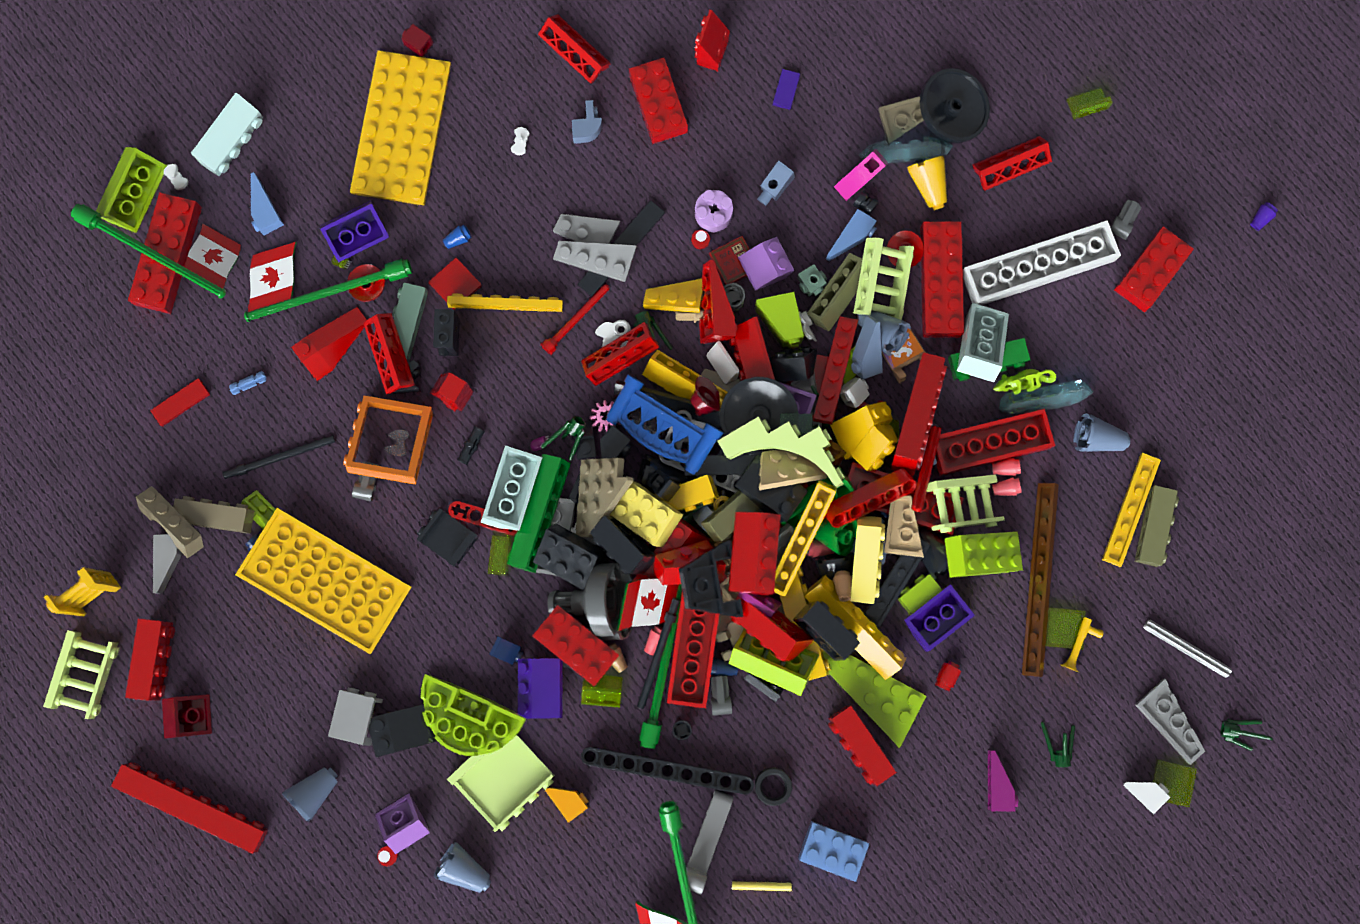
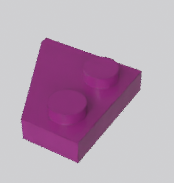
(763, 602)

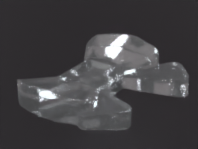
(400, 437)

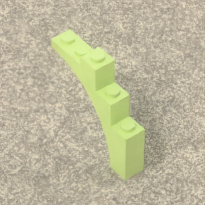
(756, 436)

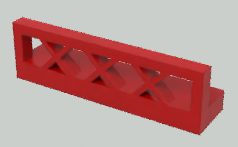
(575, 42)
(1013, 156)
(390, 350)
(620, 356)

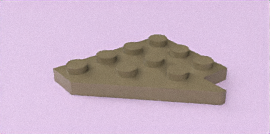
(599, 491)

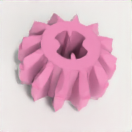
(599, 418)

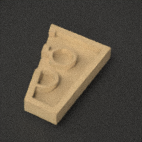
(902, 529)

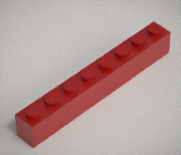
(190, 808)

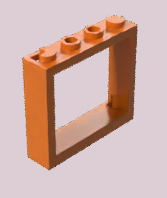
(419, 447)

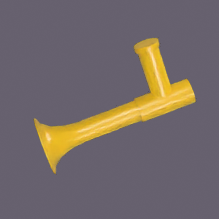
(1083, 630)

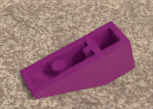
(1000, 790)

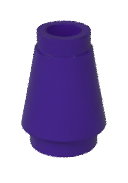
(1263, 216)

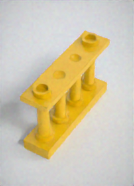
(89, 586)

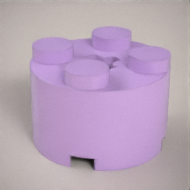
(706, 203)

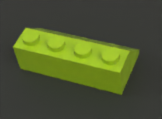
(131, 189)
(761, 662)

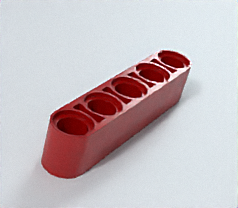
(870, 497)

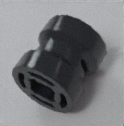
(865, 203)
(682, 730)

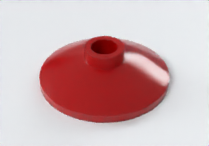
(907, 238)
(362, 293)

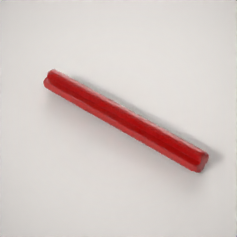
(926, 468)

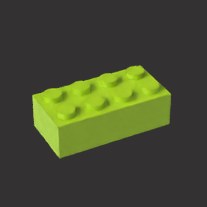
(983, 554)

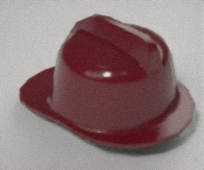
(705, 397)

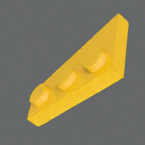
(675, 297)

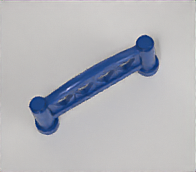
(700, 439)

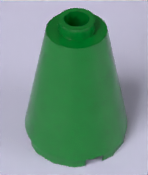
(837, 539)

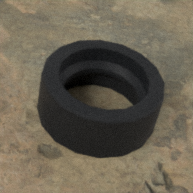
(773, 801)

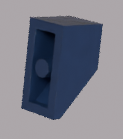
(506, 651)

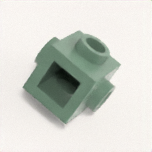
(809, 275)

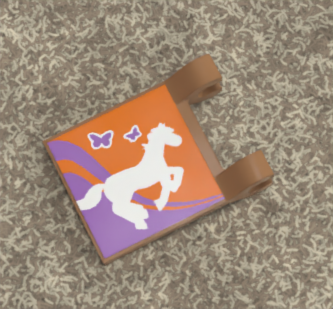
(906, 355)

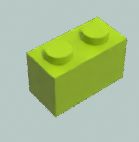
(919, 594)

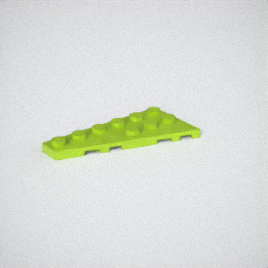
(886, 701)

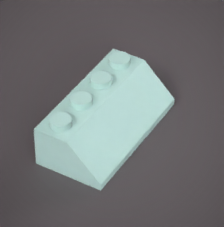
(227, 135)
(511, 489)

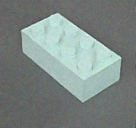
(983, 342)

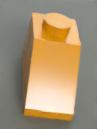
(568, 802)

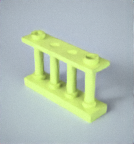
(868, 277)
(968, 485)
(67, 661)

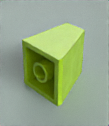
(781, 318)

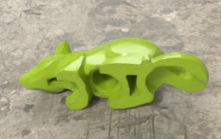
(1027, 379)

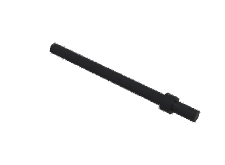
(243, 468)
(670, 618)

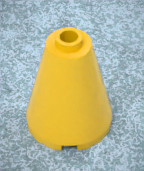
(931, 181)

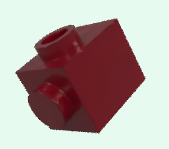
(417, 40)

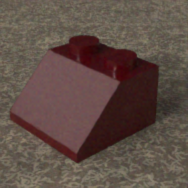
(186, 716)

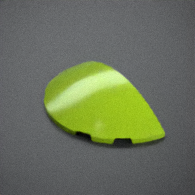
(467, 720)

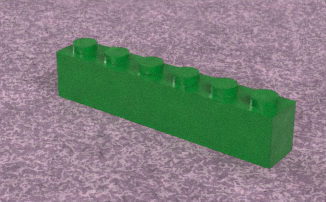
(539, 512)

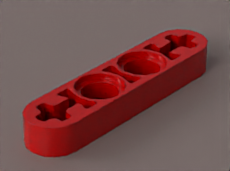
(459, 516)

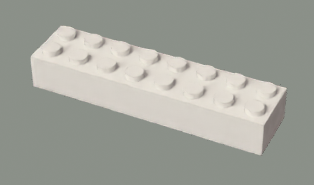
(1041, 263)

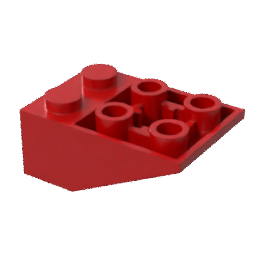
(711, 42)

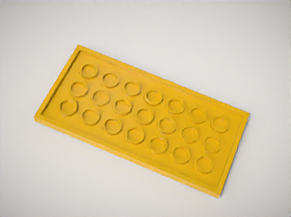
(400, 128)
(323, 581)

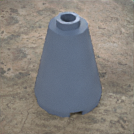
(892, 331)
(1098, 435)
(311, 792)
(462, 870)

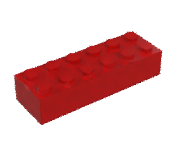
(170, 235)
(942, 280)
(920, 413)
(993, 442)
(929, 514)
(692, 657)

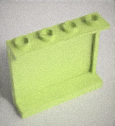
(502, 781)

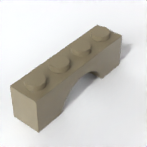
(179, 530)

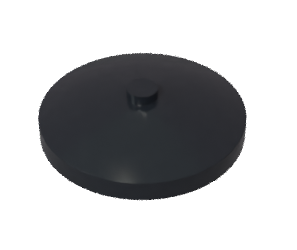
(954, 105)
(753, 399)

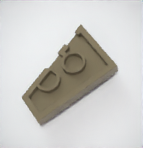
(900, 118)

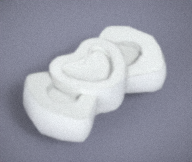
(519, 147)
(176, 178)

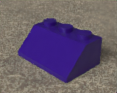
(354, 231)
(938, 618)
(540, 688)

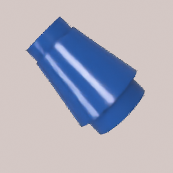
(457, 237)

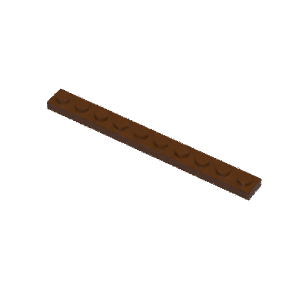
(1040, 579)

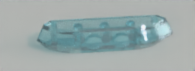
(913, 151)
(1045, 397)

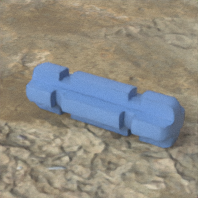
(247, 383)

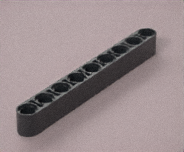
(675, 776)

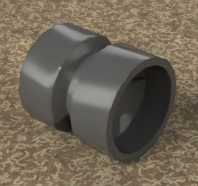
(735, 295)

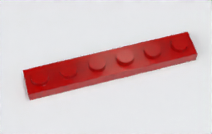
(835, 370)

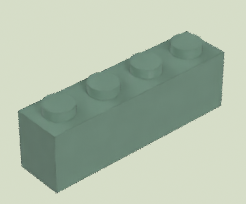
(408, 314)

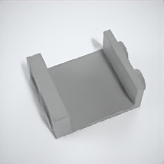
(353, 716)

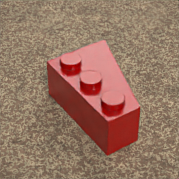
(452, 391)
(668, 563)

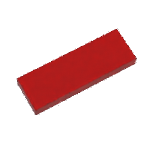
(180, 402)

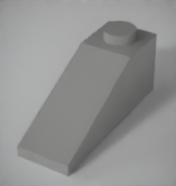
(165, 560)

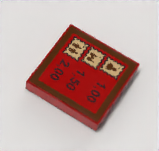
(727, 260)

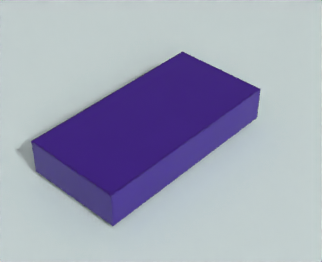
(786, 89)

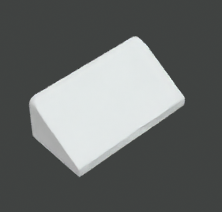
(723, 363)

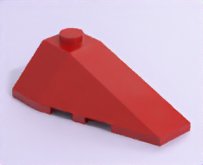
(718, 317)
(327, 345)

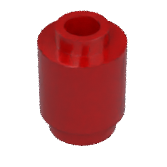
(948, 675)

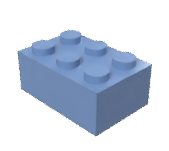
(833, 851)

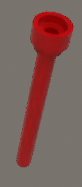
(551, 344)

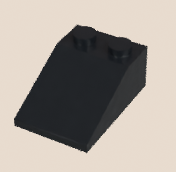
(775, 500)
(400, 731)

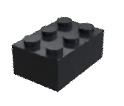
(623, 546)
(568, 555)
(827, 630)

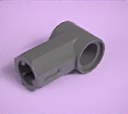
(1124, 221)
(365, 486)
(720, 696)

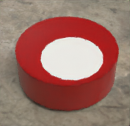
(700, 239)
(386, 856)

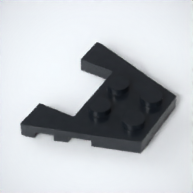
(702, 585)

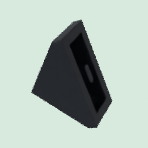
(663, 485)

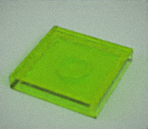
(1063, 627)
(1177, 780)

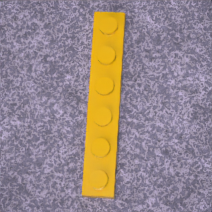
(498, 303)
(1131, 509)

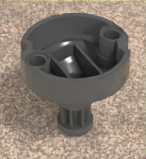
(599, 600)

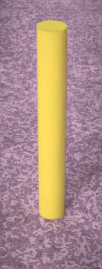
(773, 886)

